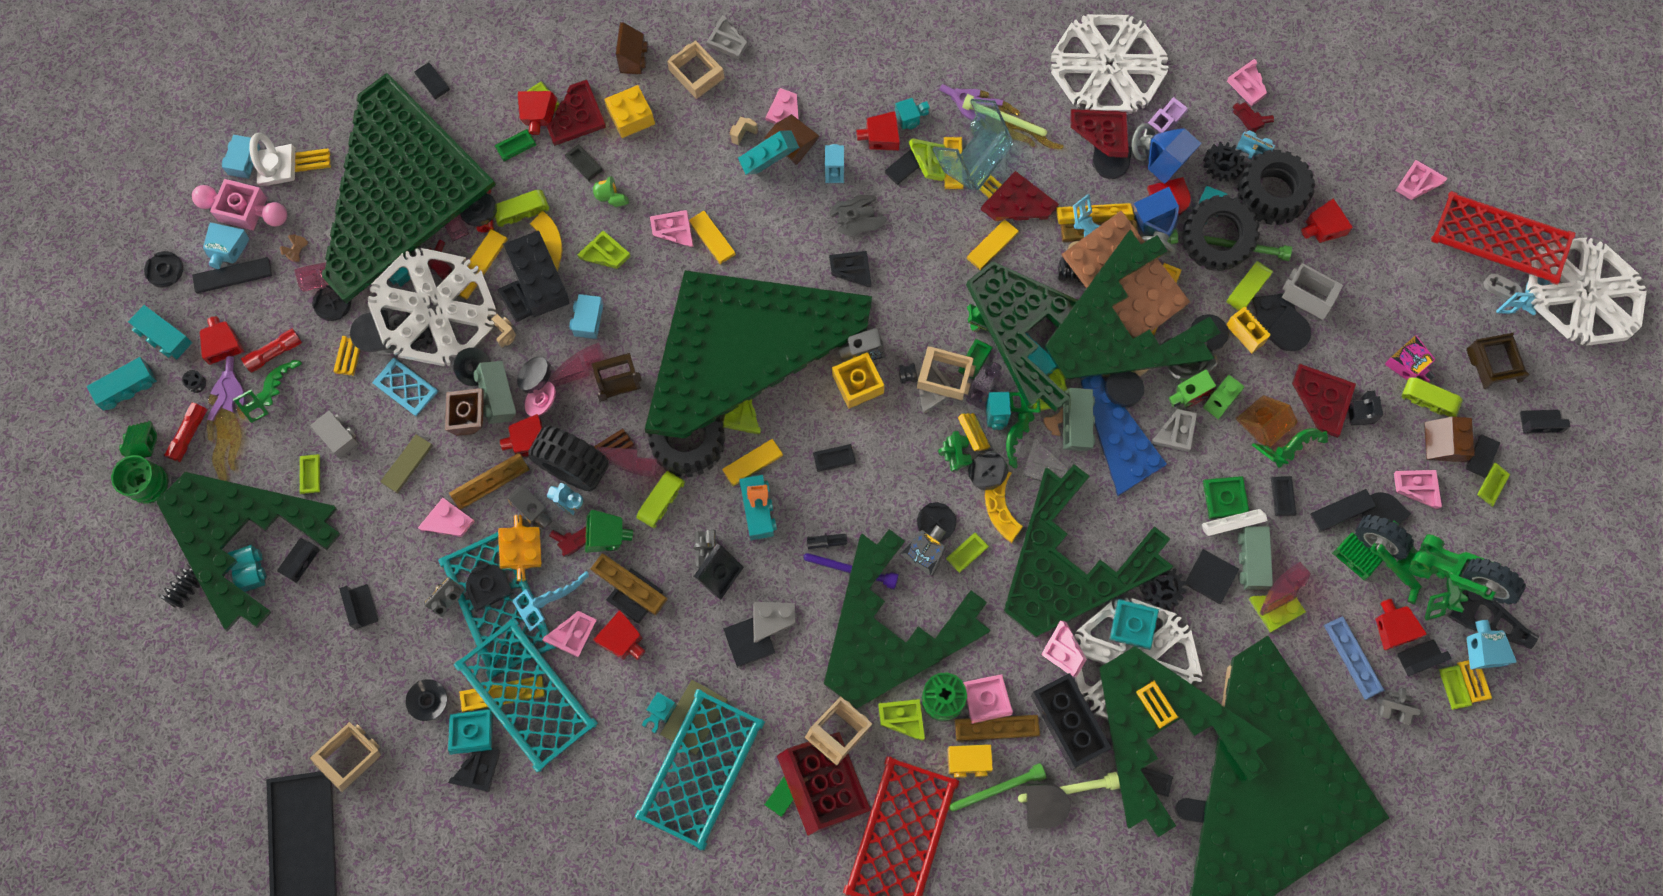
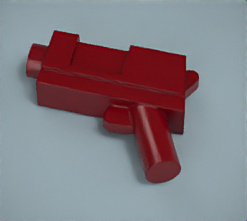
(1252, 120)
(440, 267)
(569, 542)

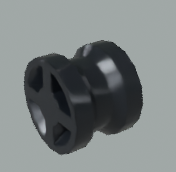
(907, 373)
(191, 377)

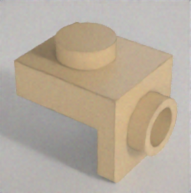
(743, 125)
(504, 325)

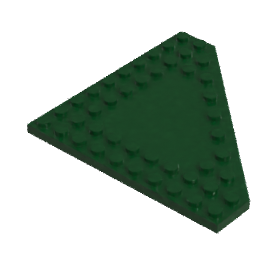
(396, 188)
(740, 338)
(1295, 813)

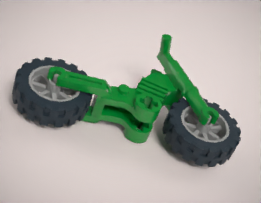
(1478, 574)

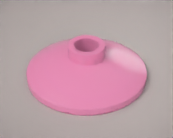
(540, 400)

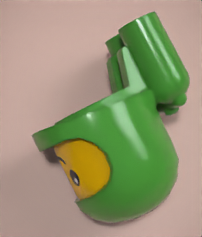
(607, 191)

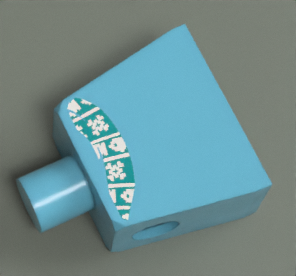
(224, 244)
(1489, 648)

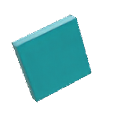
(1134, 624)
(470, 732)

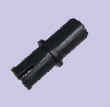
(826, 541)

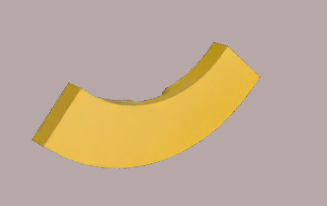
(550, 236)
(1000, 514)

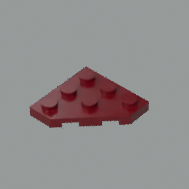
(576, 115)
(1103, 129)
(1019, 201)
(1324, 397)

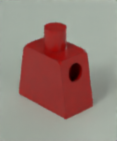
(536, 109)
(881, 132)
(1327, 223)
(218, 341)
(522, 435)
(1398, 625)
(620, 638)

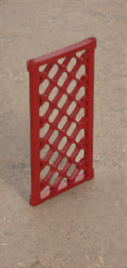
(1506, 258)
(873, 819)

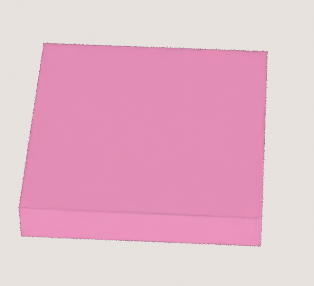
(987, 699)

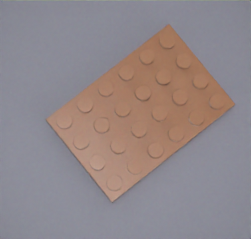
(1150, 289)

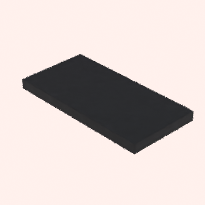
(301, 835)

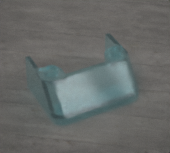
(983, 152)

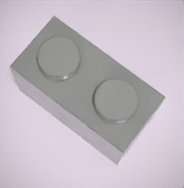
(335, 436)

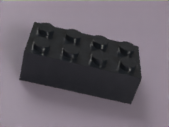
(536, 273)
(1070, 721)

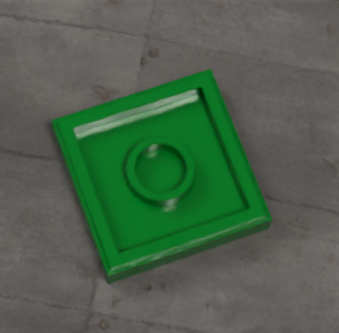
(1225, 497)

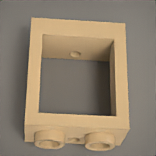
(704, 83)
(949, 358)
(335, 742)
(828, 744)

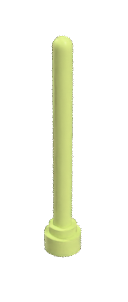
(1011, 119)
(1110, 781)

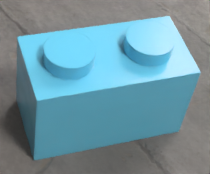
(238, 158)
(834, 163)
(587, 316)

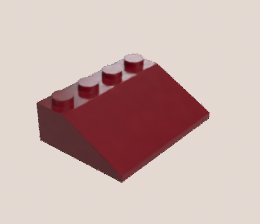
(821, 789)

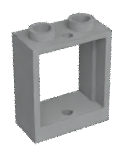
(1315, 281)

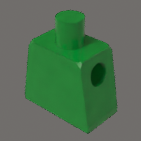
(605, 532)

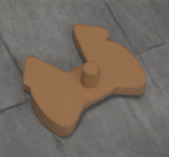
(293, 253)
(1051, 423)

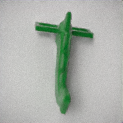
(265, 397)
(1024, 417)
(1293, 445)
(1451, 600)

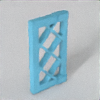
(406, 371)

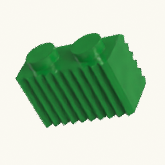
(139, 440)
(1357, 556)

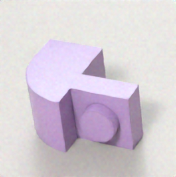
(1167, 118)

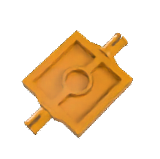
(519, 547)

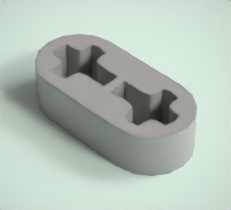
(1502, 286)

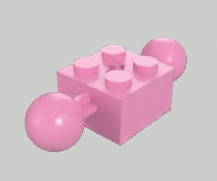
(239, 205)

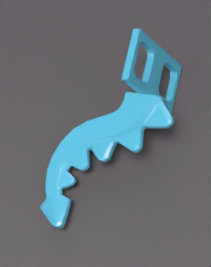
(1083, 221)
(1524, 301)
(541, 601)

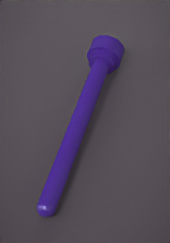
(889, 580)

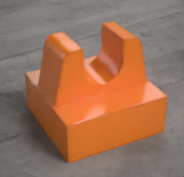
(757, 492)

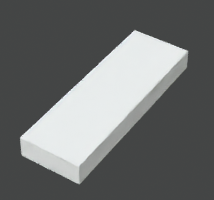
(1234, 522)

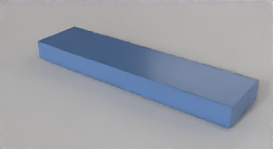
(1354, 658)

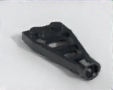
(1468, 620)

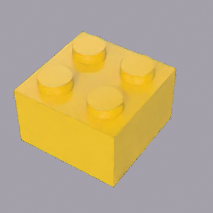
(629, 111)
(858, 380)

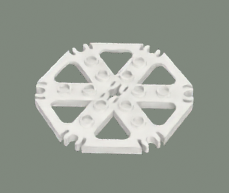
(1116, 53)
(1599, 296)
(419, 317)
(1105, 652)

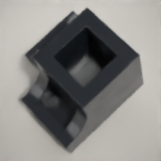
(1367, 410)

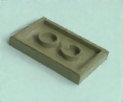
(677, 717)

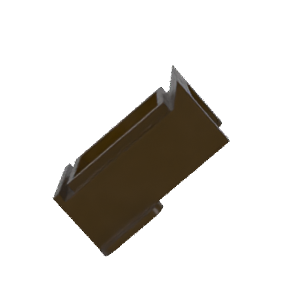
(1478, 358)
(619, 383)

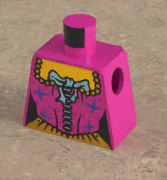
(1412, 361)

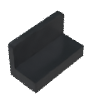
(1543, 421)
(298, 560)
(358, 606)
(1422, 657)

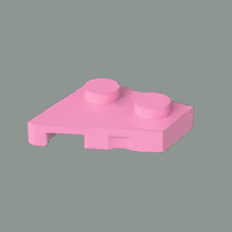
(1248, 83)
(782, 106)
(1419, 181)
(673, 227)
(1419, 486)
(447, 520)
(571, 634)
(1065, 650)

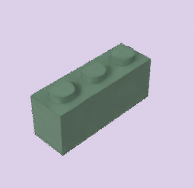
(497, 396)
(1078, 420)
(1255, 558)

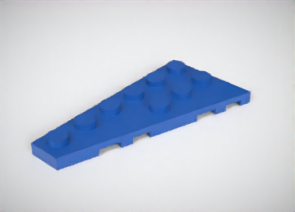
(1124, 444)

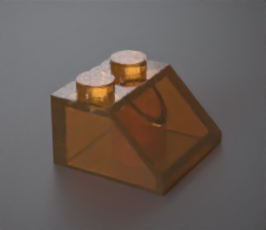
(1268, 420)

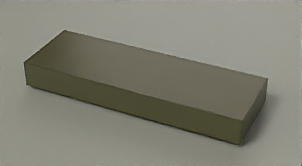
(406, 463)

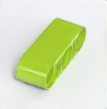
(520, 207)
(1249, 286)
(1432, 397)
(659, 499)

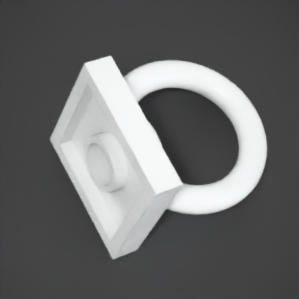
(272, 164)

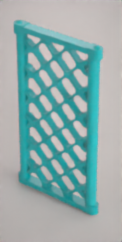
(471, 621)
(461, 666)
(731, 777)

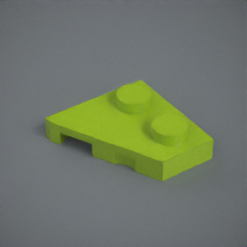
(903, 717)

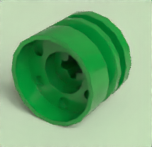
(129, 477)
(937, 706)

